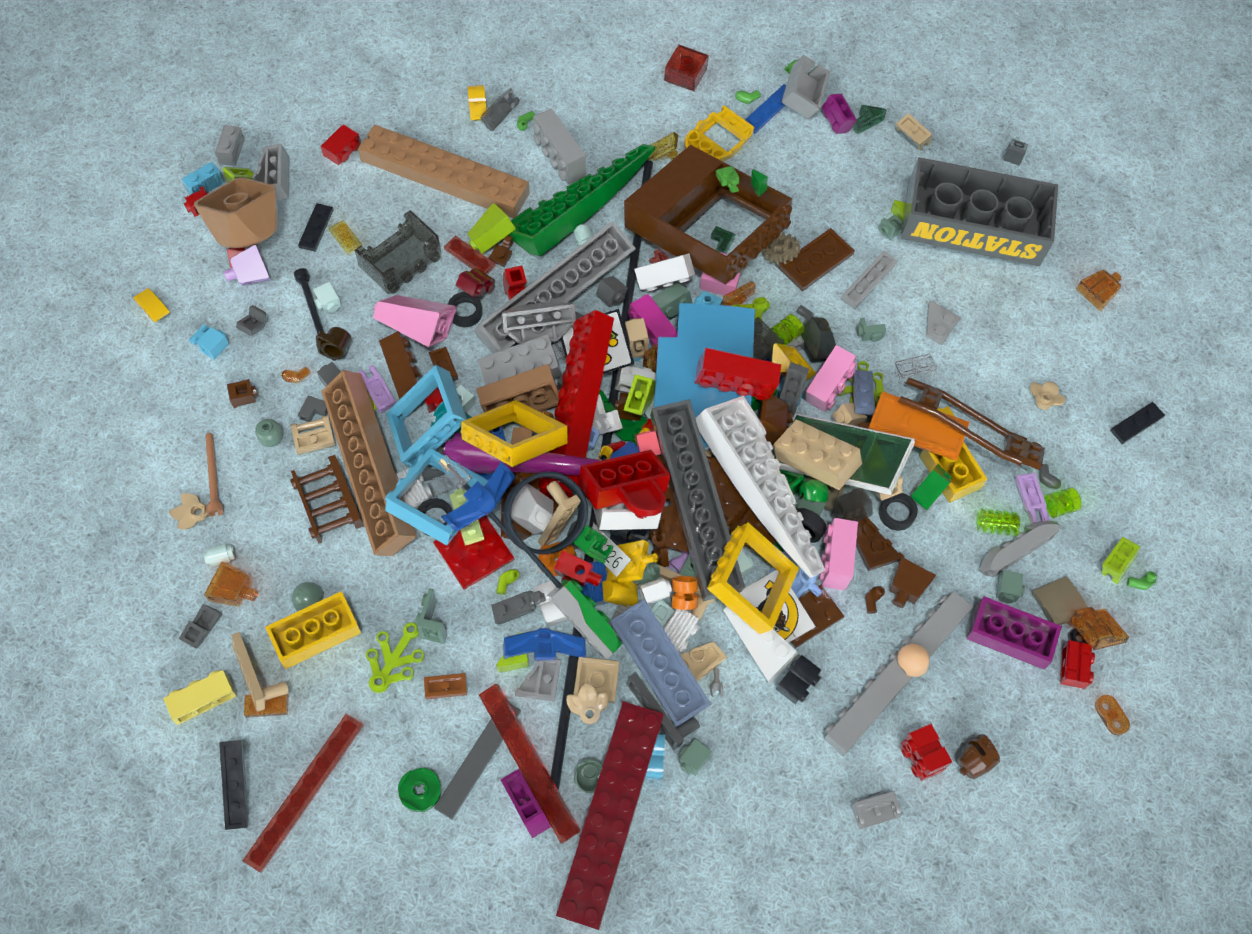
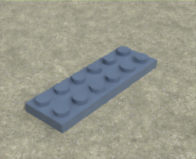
(660, 663)

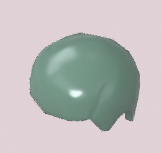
(306, 595)
(587, 774)

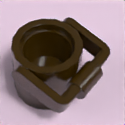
(334, 343)

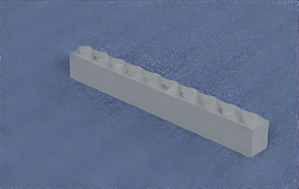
(893, 678)

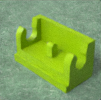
(1120, 559)

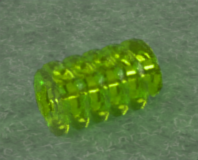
(998, 520)

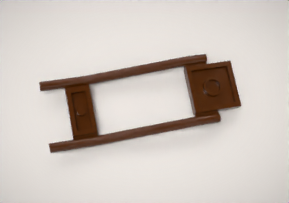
(1016, 447)

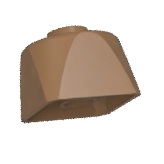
(240, 212)

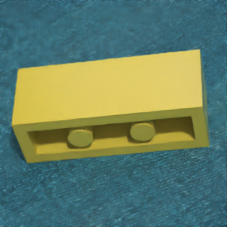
(199, 696)

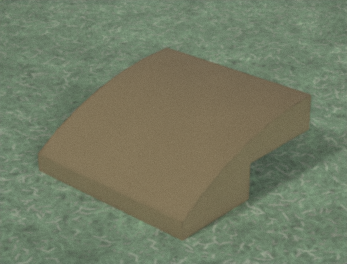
(1059, 600)

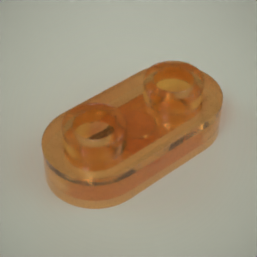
(1112, 715)

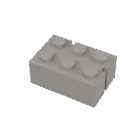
(805, 90)

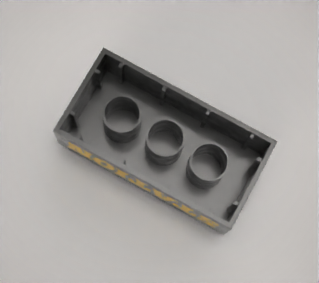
(980, 211)

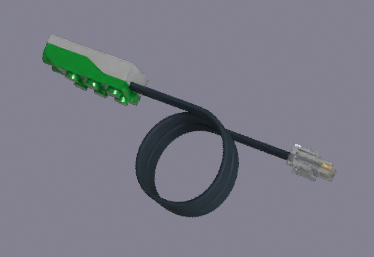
(566, 595)

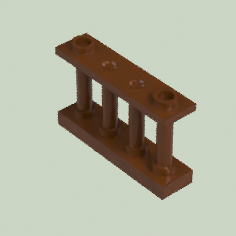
(344, 501)

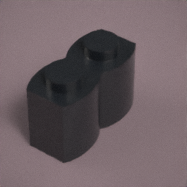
(799, 679)

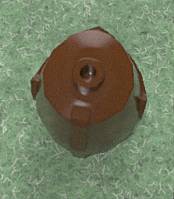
(978, 757)

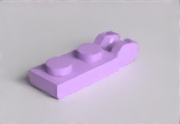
(378, 390)
(1032, 496)

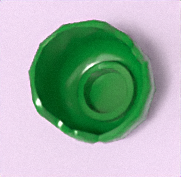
(814, 490)

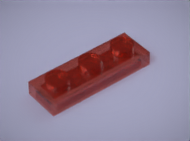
(468, 256)

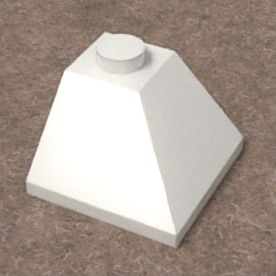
(532, 509)

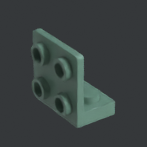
(428, 627)

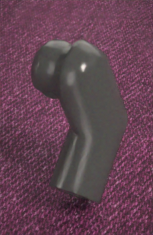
(1047, 478)

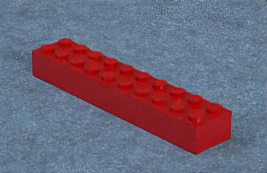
(581, 387)

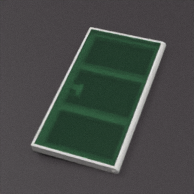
(881, 453)

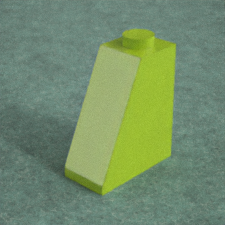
(490, 229)

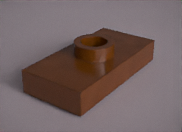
(442, 359)

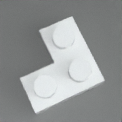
(605, 421)

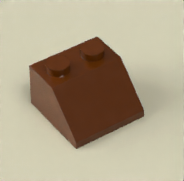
(775, 418)

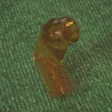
(294, 376)

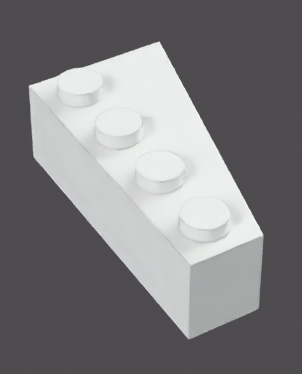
(767, 649)

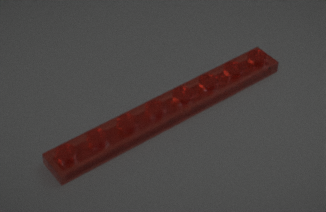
(529, 763)
(302, 793)

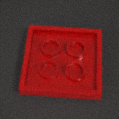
(476, 560)

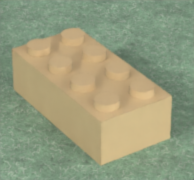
(817, 454)

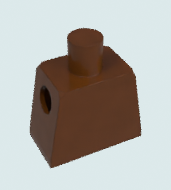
(909, 582)

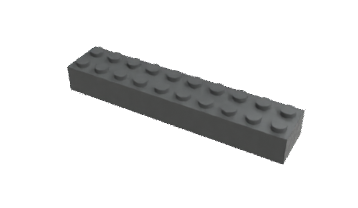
(694, 492)

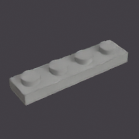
(869, 280)

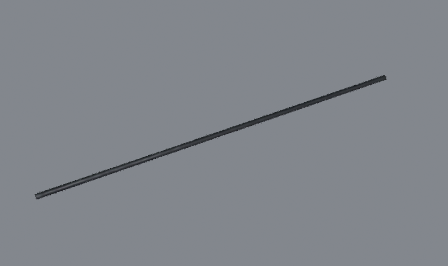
(570, 679)

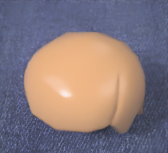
(913, 660)

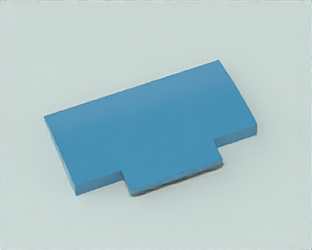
(699, 328)

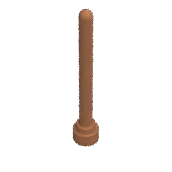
(214, 504)

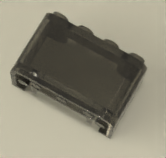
(401, 254)

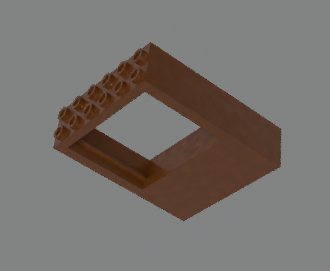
(683, 193)

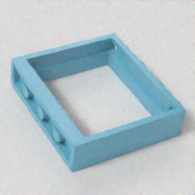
(440, 430)
(415, 517)

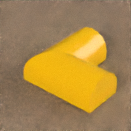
(620, 593)

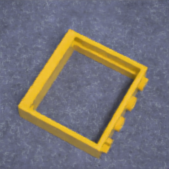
(549, 433)
(759, 621)

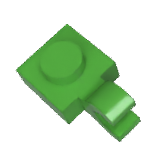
(728, 177)

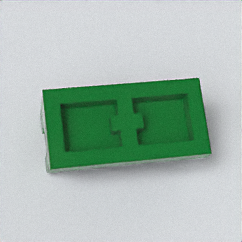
(932, 487)
(592, 544)

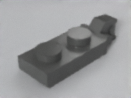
(516, 606)

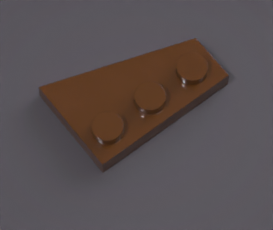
(873, 547)

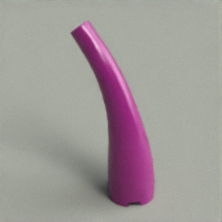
(484, 463)

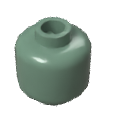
(268, 432)

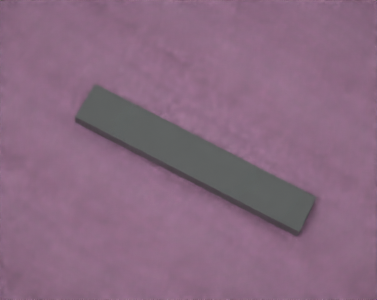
(471, 770)

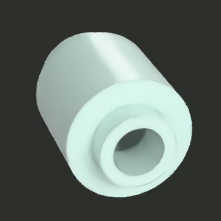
(582, 234)
(219, 553)

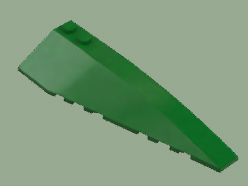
(556, 218)

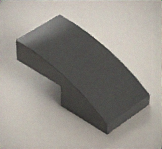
(203, 623)

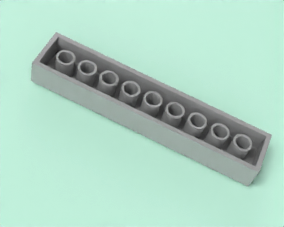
(562, 281)

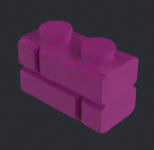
(839, 113)

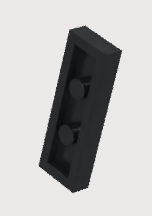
(315, 227)
(1137, 423)

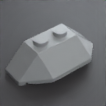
(539, 319)

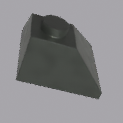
(818, 338)

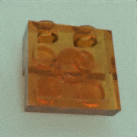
(1098, 628)

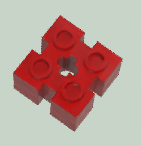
(925, 752)

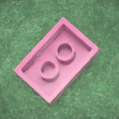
(831, 379)
(839, 553)

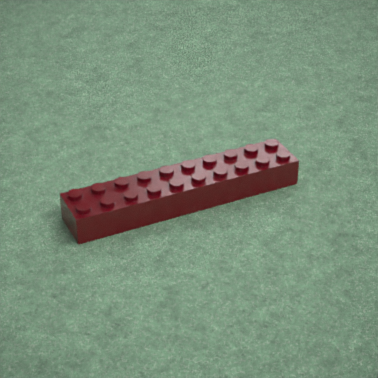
(610, 816)

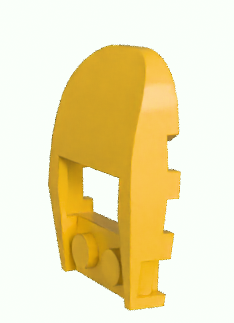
(729, 121)

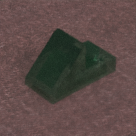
(869, 117)

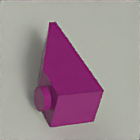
(525, 803)

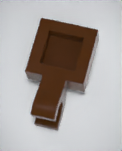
(502, 254)
(660, 549)

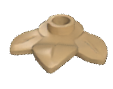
(1046, 395)
(187, 512)
(588, 700)

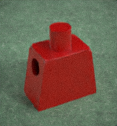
(569, 565)

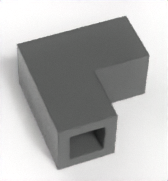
(310, 407)

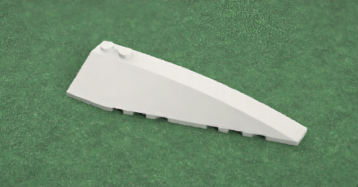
(746, 457)

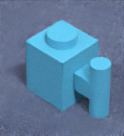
(210, 341)

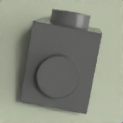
(253, 322)

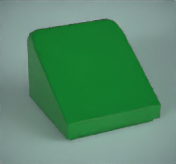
(759, 182)

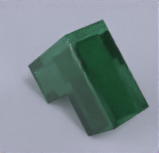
(724, 238)

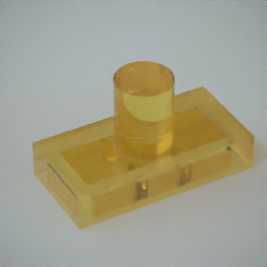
(665, 146)
(344, 237)

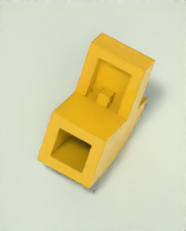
(477, 101)

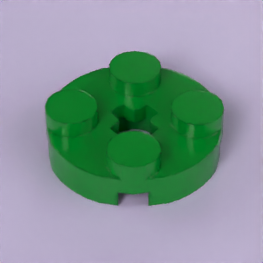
(415, 778)

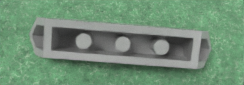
(1011, 552)

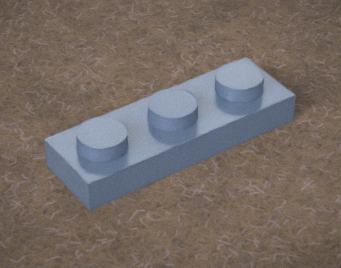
(863, 392)

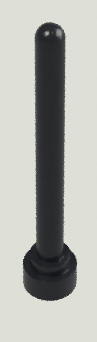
(302, 277)

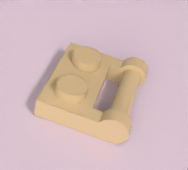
(313, 439)

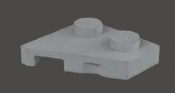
(940, 322)
(541, 681)

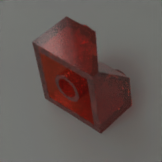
(686, 67)

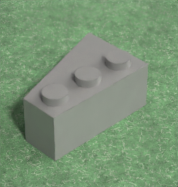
(274, 169)

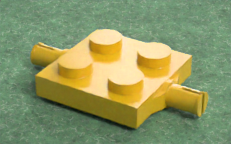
(639, 557)

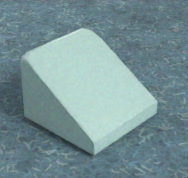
(663, 611)

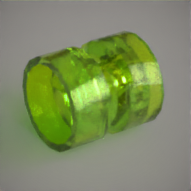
(788, 328)
(1063, 502)

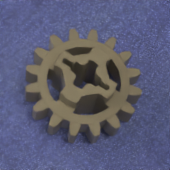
(782, 249)

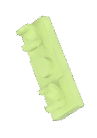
(472, 532)

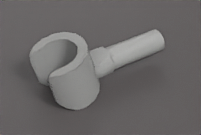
(716, 685)

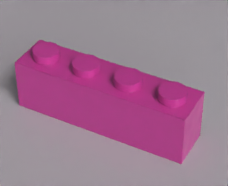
(654, 319)

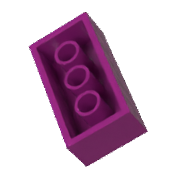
(1014, 633)

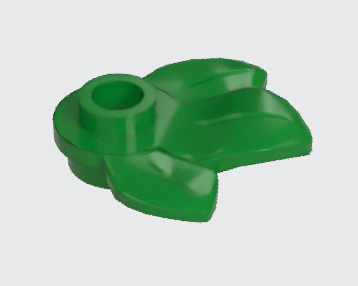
(630, 428)

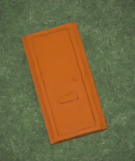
(925, 429)

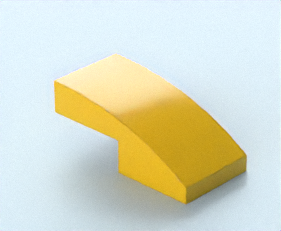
(151, 305)

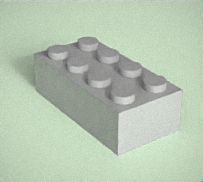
(559, 146)
(520, 359)

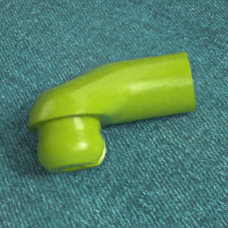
(506, 579)

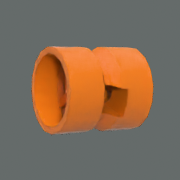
(684, 595)

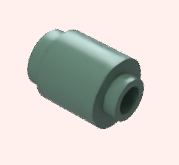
(650, 573)

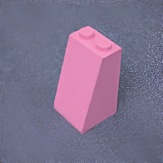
(416, 318)

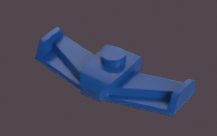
(480, 499)
(544, 644)

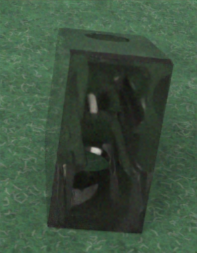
(853, 506)

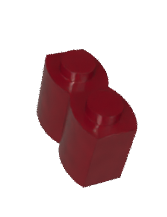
(475, 282)

